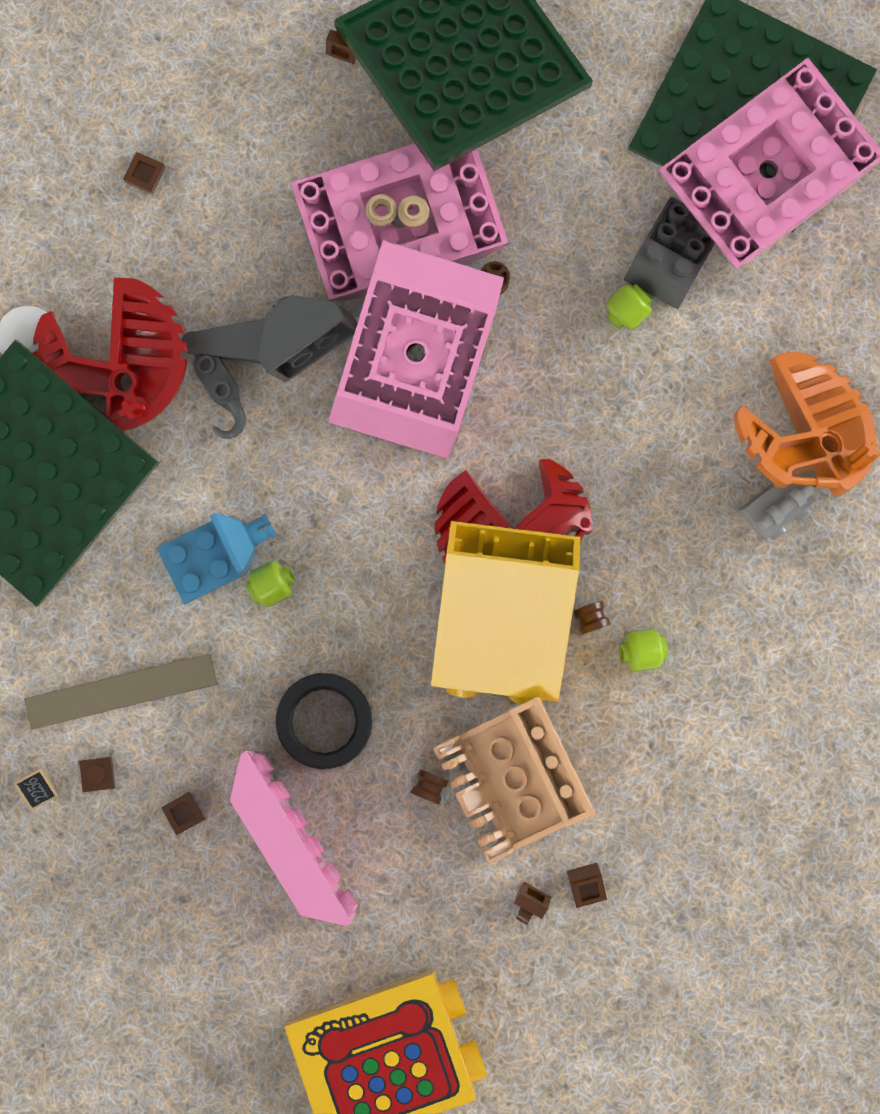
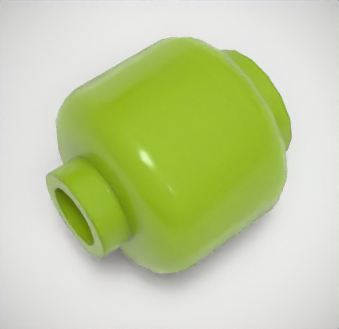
(629, 306)
(270, 583)
(643, 650)

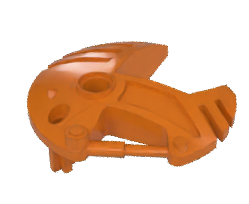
(831, 423)

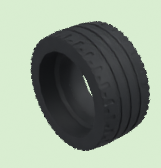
(285, 716)

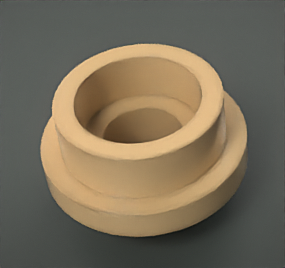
(377, 201)
(420, 218)

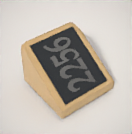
(36, 788)

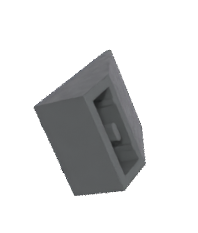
(671, 255)

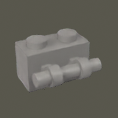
(776, 507)

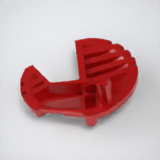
(141, 345)
(558, 514)

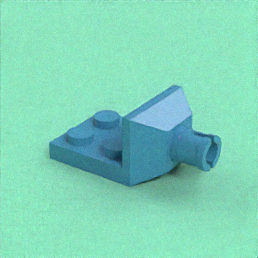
(213, 554)

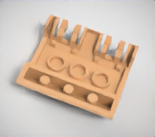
(516, 778)

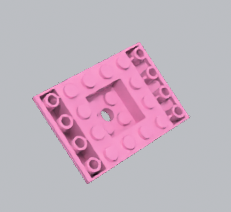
(798, 130)
(345, 244)
(424, 303)
(286, 844)

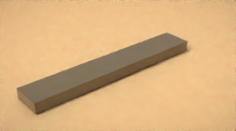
(120, 691)

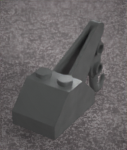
(284, 342)

